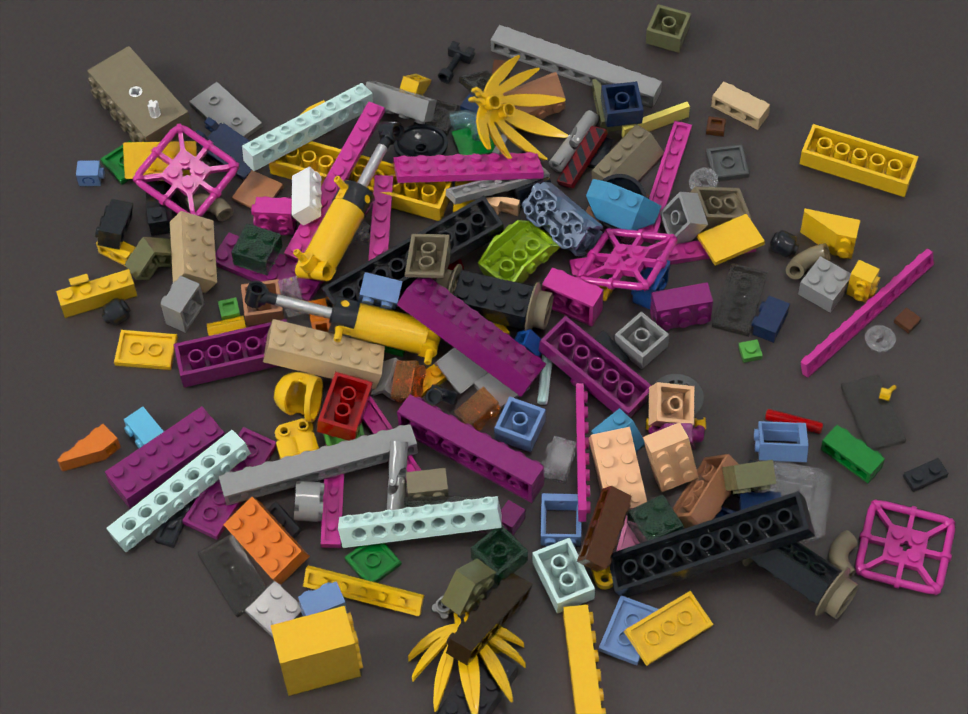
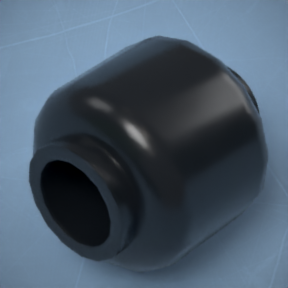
(784, 243)
(116, 311)

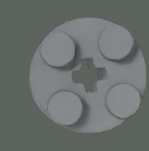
(308, 501)

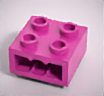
(274, 215)

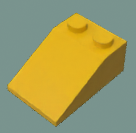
(834, 230)

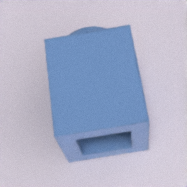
(89, 173)

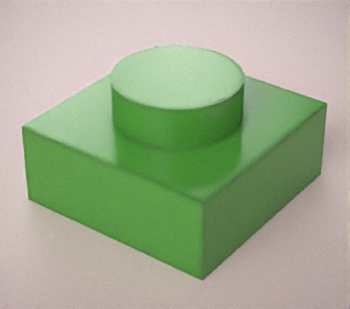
(229, 308)
(750, 351)

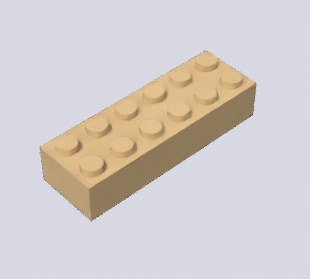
(320, 355)

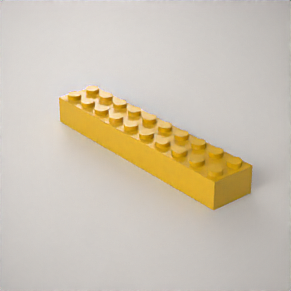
(418, 198)

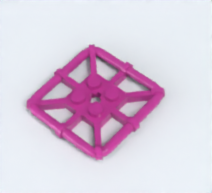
(185, 161)
(635, 255)
(894, 553)

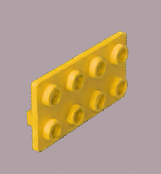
(137, 152)

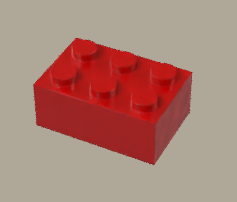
(344, 406)

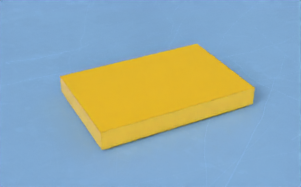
(730, 239)
(145, 350)

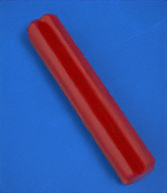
(776, 416)

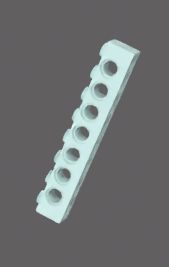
(306, 127)
(178, 491)
(420, 522)

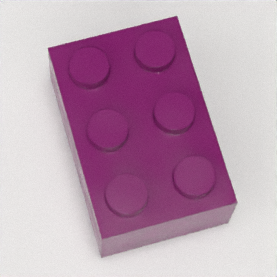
(682, 306)

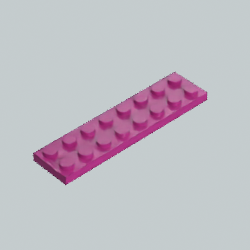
(467, 167)

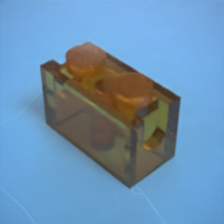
(408, 380)
(478, 409)

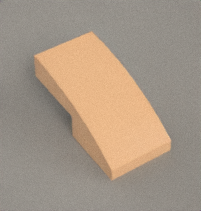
(505, 204)

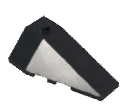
(158, 215)

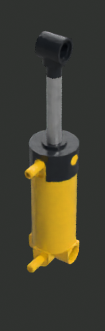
(344, 214)
(358, 321)

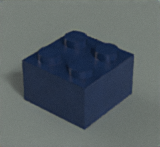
(621, 104)

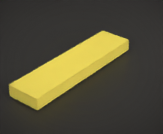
(661, 118)

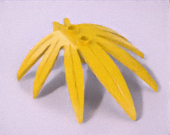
(499, 109)
(469, 673)

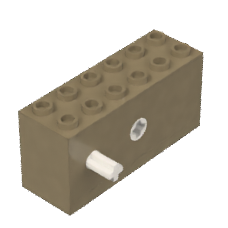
(136, 97)

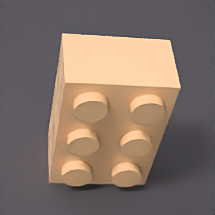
(670, 457)

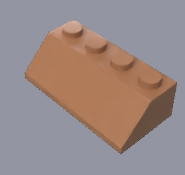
(545, 85)
(705, 494)

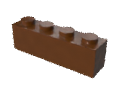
(604, 529)

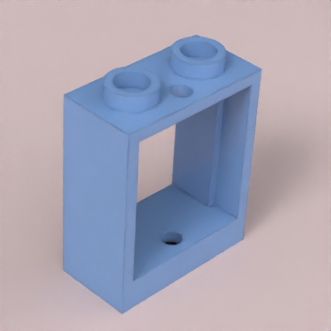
(781, 432)
(559, 502)

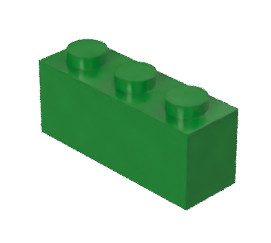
(852, 453)

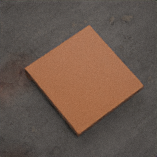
(256, 186)

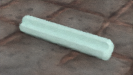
(544, 383)

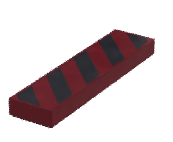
(582, 157)

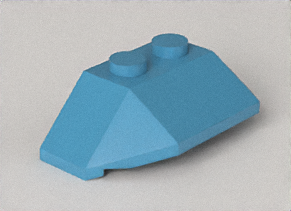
(620, 206)

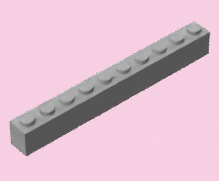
(570, 63)
(314, 465)

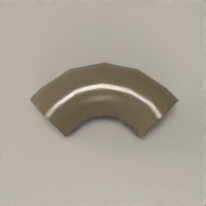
(219, 207)
(806, 259)
(840, 551)

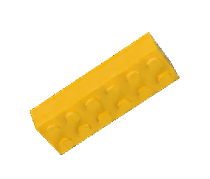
(858, 160)

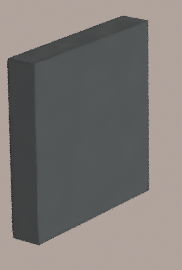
(728, 162)

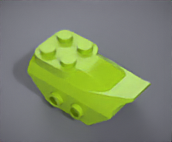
(517, 252)

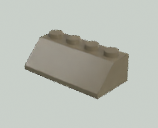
(631, 156)

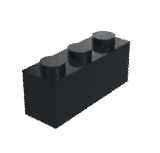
(114, 224)

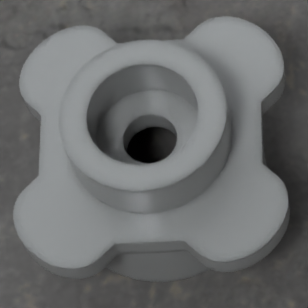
(444, 613)

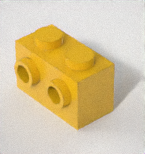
(863, 281)

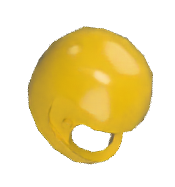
(299, 394)

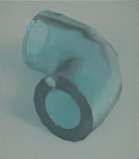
(465, 119)

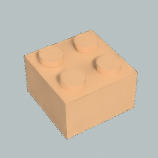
(670, 404)

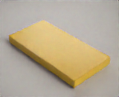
(668, 628)

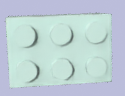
(562, 576)

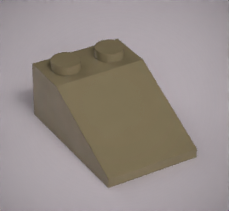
(721, 204)
(428, 256)

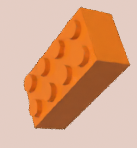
(266, 540)

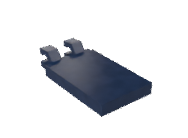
(229, 142)

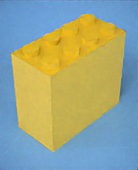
(317, 650)

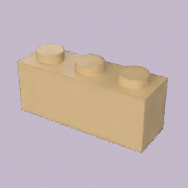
(740, 105)

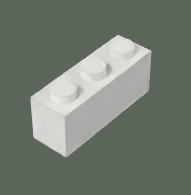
(306, 196)

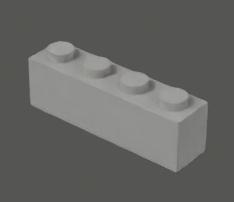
(402, 102)

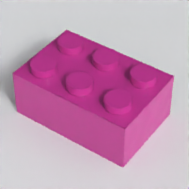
(574, 296)

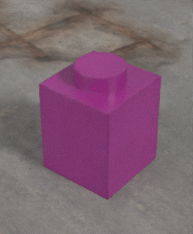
(512, 516)

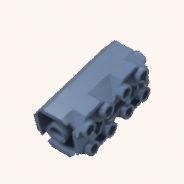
(562, 218)

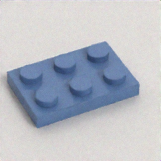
(625, 615)

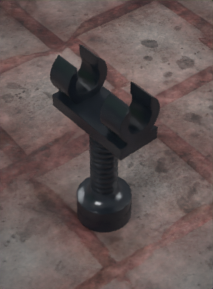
(446, 74)
(438, 394)

